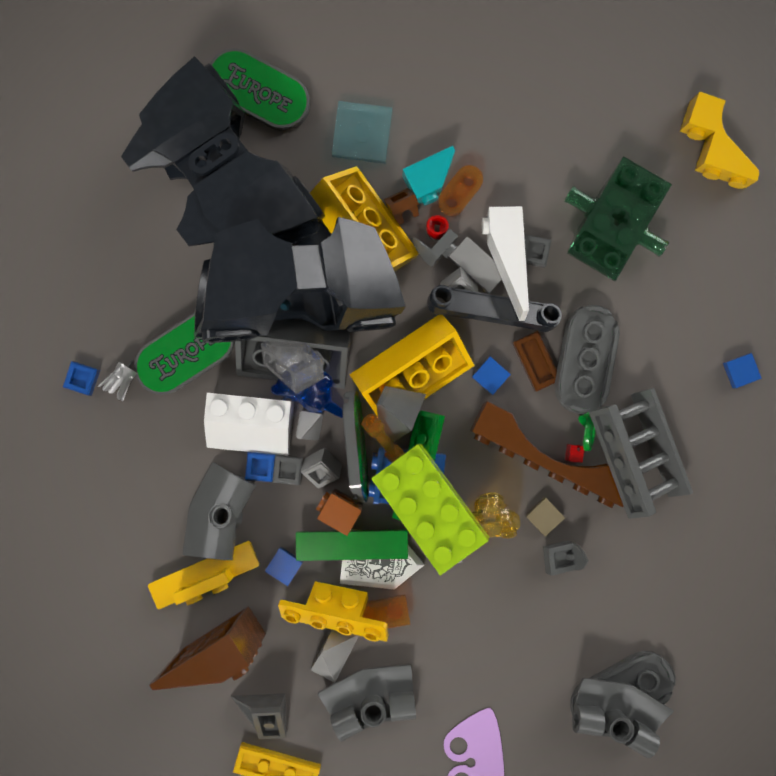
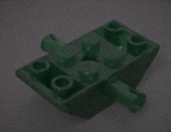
(631, 198)

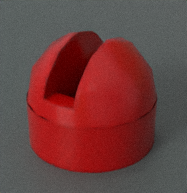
(437, 220)

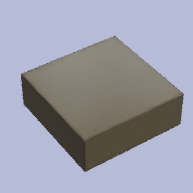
(545, 516)

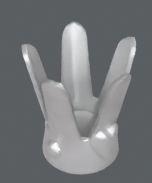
(119, 377)

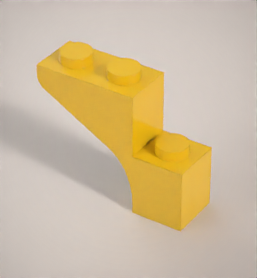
(719, 155)

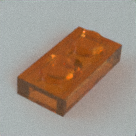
(388, 610)

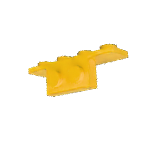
(202, 577)
(337, 610)

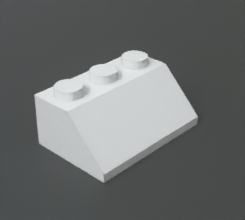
(248, 424)

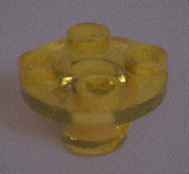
(494, 517)

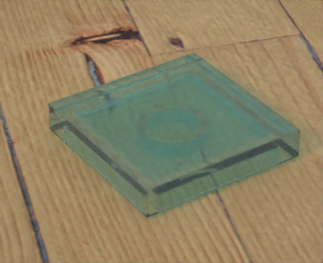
(362, 132)

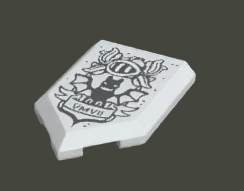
(380, 572)

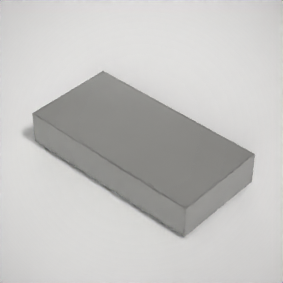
(476, 264)

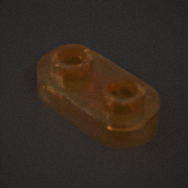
(459, 191)

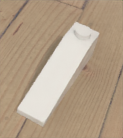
(507, 245)

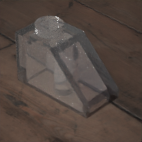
(293, 363)

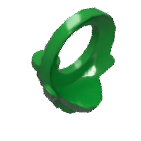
(589, 433)

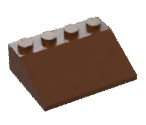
(215, 655)

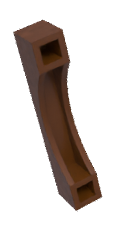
(501, 428)

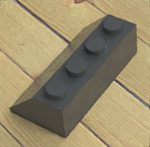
(331, 344)

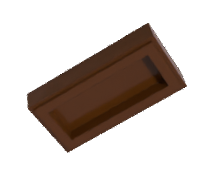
(535, 361)

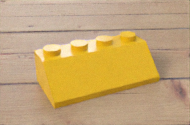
(353, 198)
(416, 363)

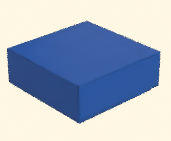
(742, 370)
(491, 375)
(81, 378)
(260, 467)
(283, 566)

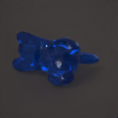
(314, 398)

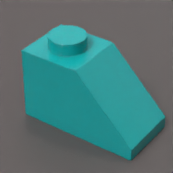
(429, 175)

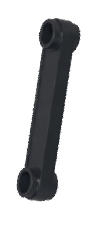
(491, 308)

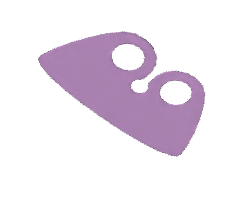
(483, 745)

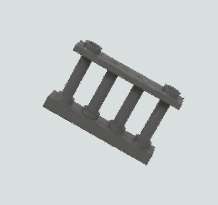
(622, 459)

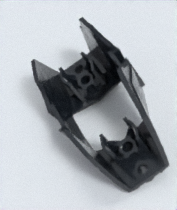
(195, 135)
(325, 280)

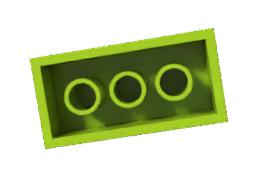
(430, 509)

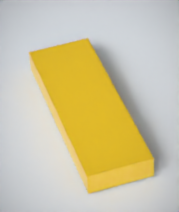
(264, 762)

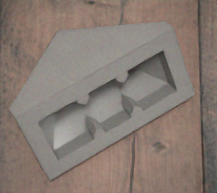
(334, 655)

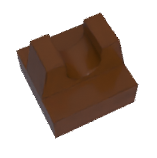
(401, 202)

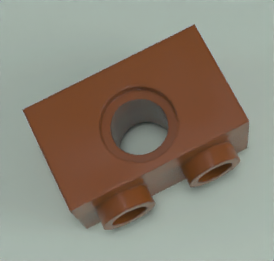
(339, 511)

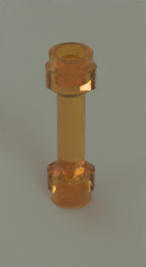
(375, 429)

